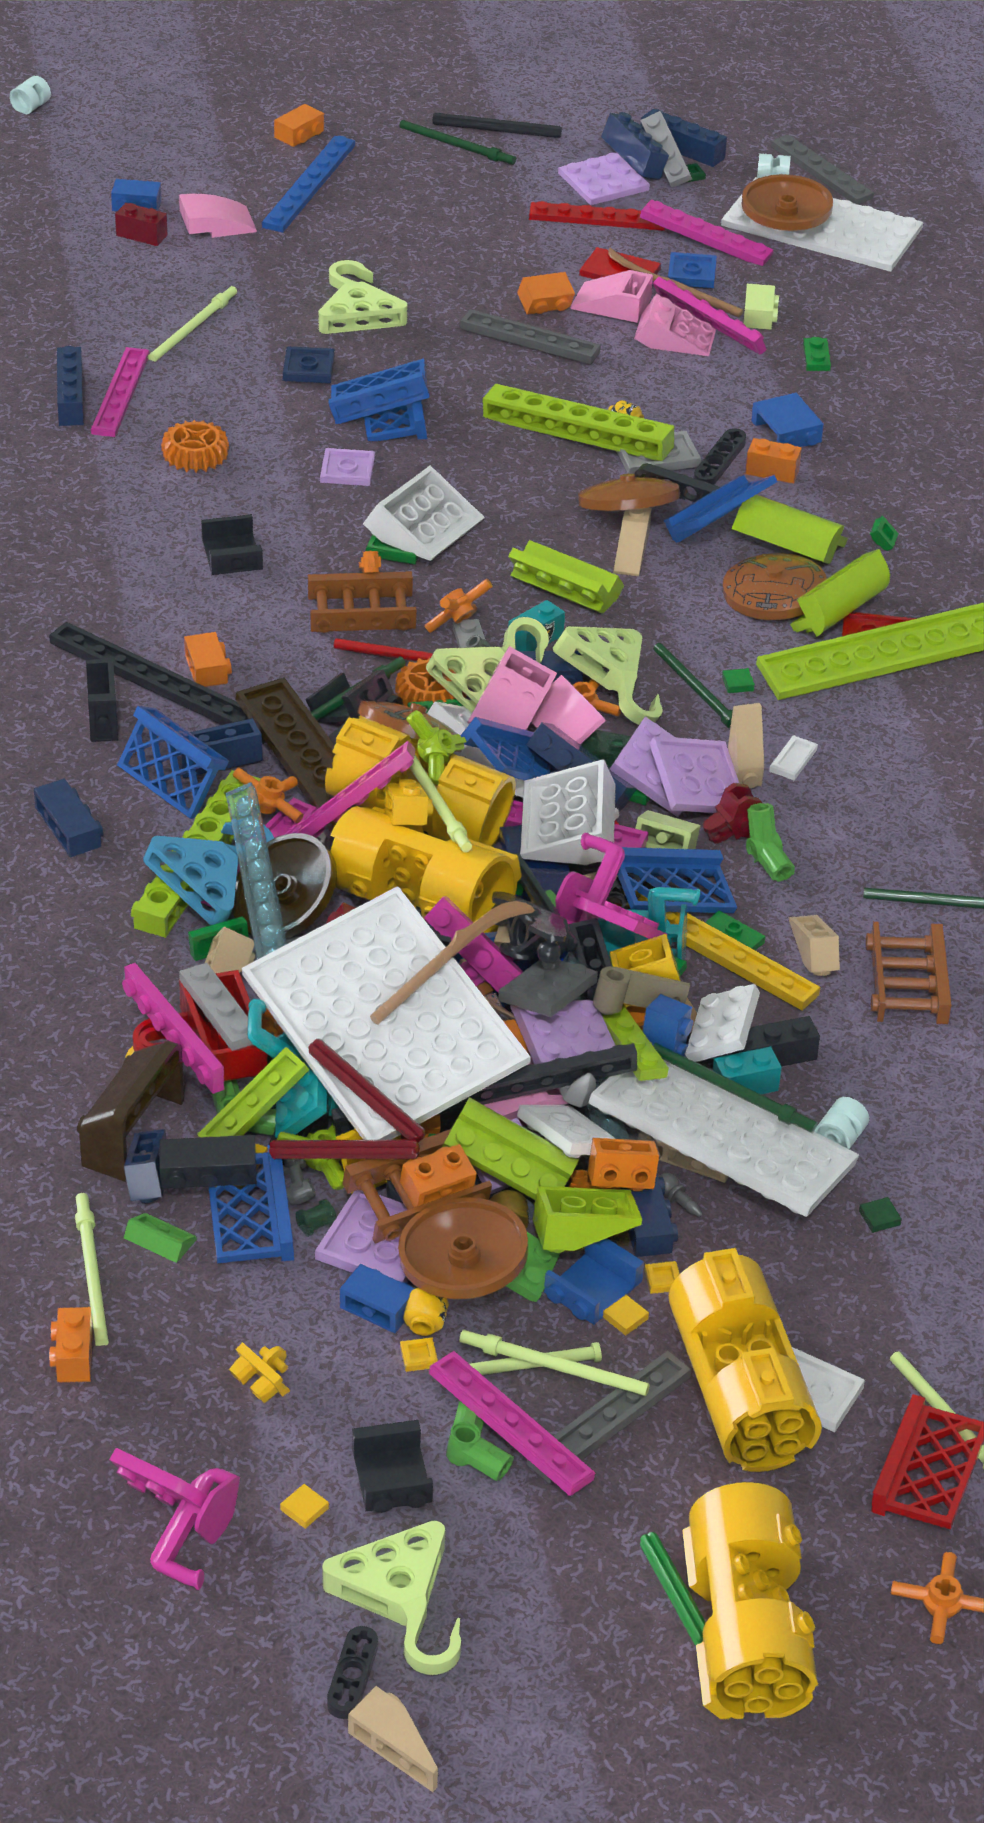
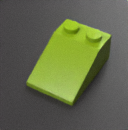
(582, 1216)

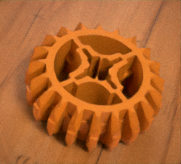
(195, 445)
(417, 685)

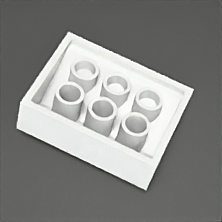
(423, 516)
(563, 808)

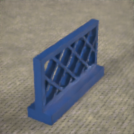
(383, 391)
(412, 417)
(714, 506)
(177, 739)
(507, 749)
(673, 865)
(276, 1210)

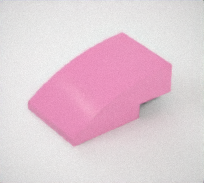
(215, 215)
(568, 711)

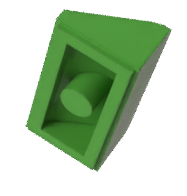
(159, 1236)

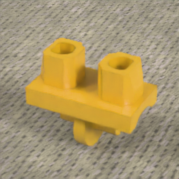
(251, 1364)

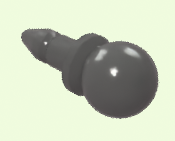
(676, 1192)

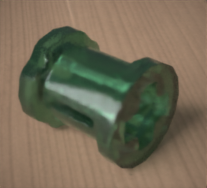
(315, 1217)

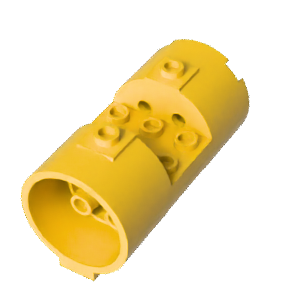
(471, 790)
(380, 856)
(744, 1361)
(757, 1642)

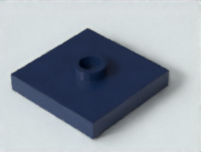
(308, 364)

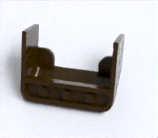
(143, 1076)

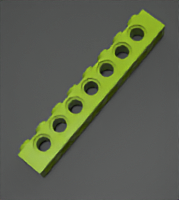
(579, 422)
(160, 905)

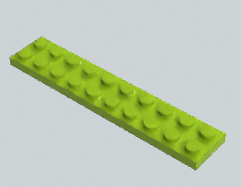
(874, 652)

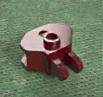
(731, 814)

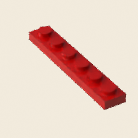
(590, 215)

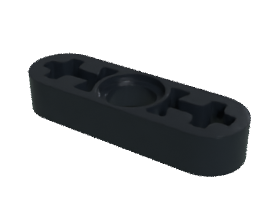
(349, 1659)

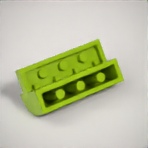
(789, 528)
(566, 576)
(842, 593)
(509, 1150)

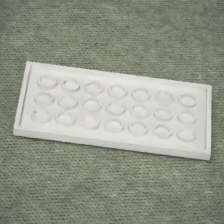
(849, 233)
(729, 1136)

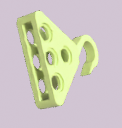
(354, 295)
(601, 654)
(473, 662)
(397, 1587)

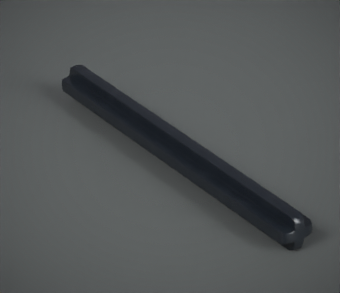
(497, 125)
(539, 896)

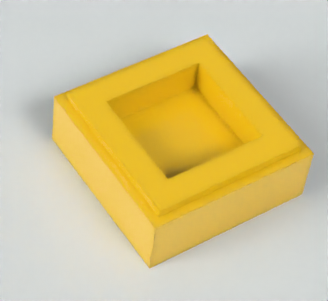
(661, 1276)
(625, 1315)
(418, 1354)
(304, 1506)

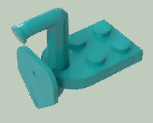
(619, 937)
(307, 1098)

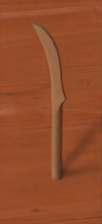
(714, 302)
(460, 940)

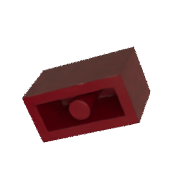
(141, 224)

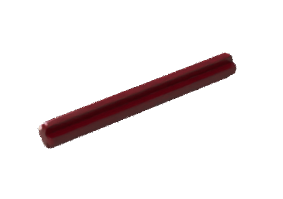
(366, 1090)
(344, 1149)

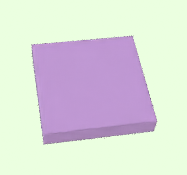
(347, 466)

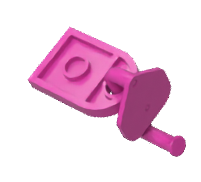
(586, 898)
(208, 1512)

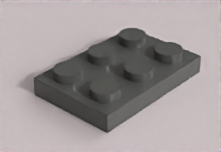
(548, 987)

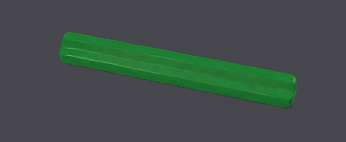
(673, 1586)

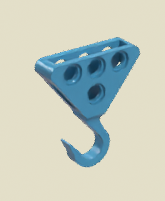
(204, 865)

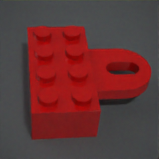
(237, 1063)

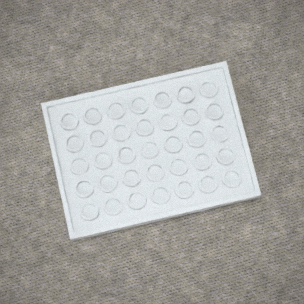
(422, 1055)

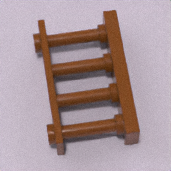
(361, 585)
(933, 963)
(371, 1171)

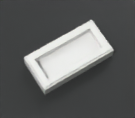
(793, 757)

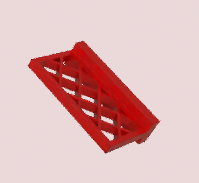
(901, 1461)

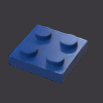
(693, 269)

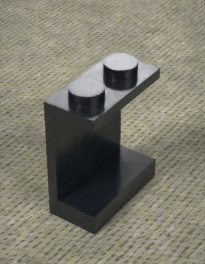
(231, 545)
(372, 688)
(101, 700)
(391, 1466)

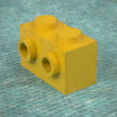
(407, 803)

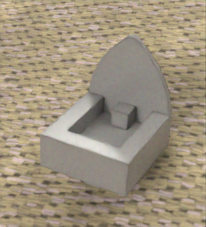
(579, 1091)

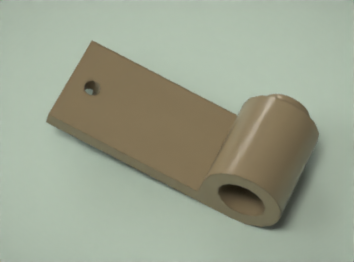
(633, 988)

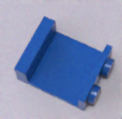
(789, 419)
(595, 1280)

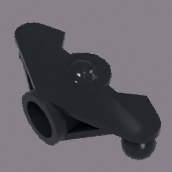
(533, 933)

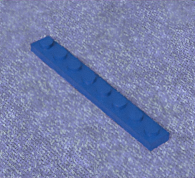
(308, 184)

